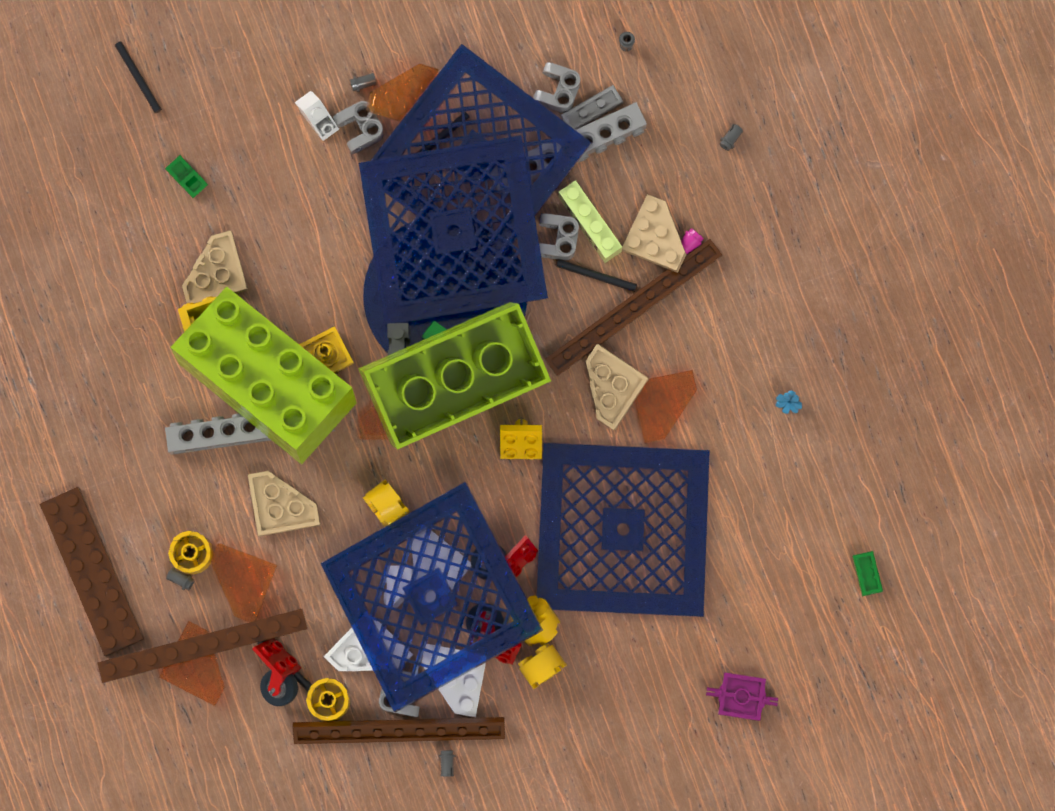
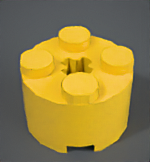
(386, 503)
(180, 548)
(546, 618)
(542, 666)
(317, 694)

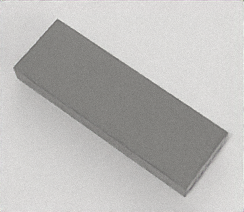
(592, 108)

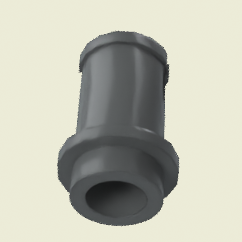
(630, 41)
(363, 82)
(727, 142)
(180, 579)
(447, 763)

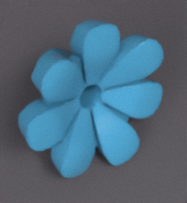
(789, 401)

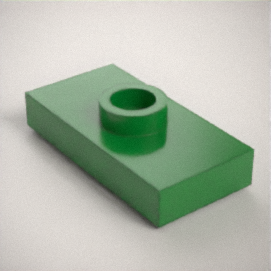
(867, 573)

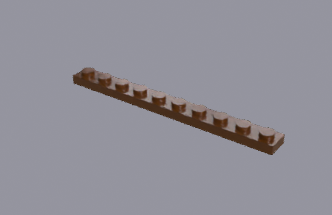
(632, 308)
(202, 645)
(399, 730)

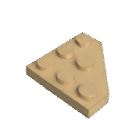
(655, 236)
(215, 270)
(612, 385)
(280, 506)

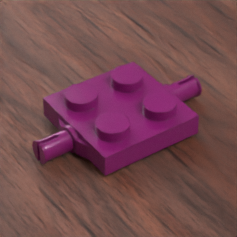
(742, 696)

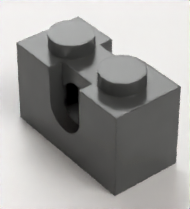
(398, 334)

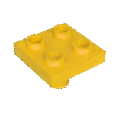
(329, 350)
(521, 441)

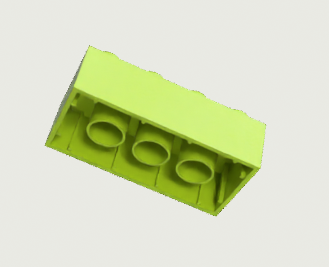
(264, 375)
(454, 375)

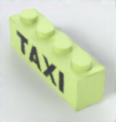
(590, 221)

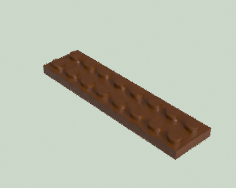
(91, 571)

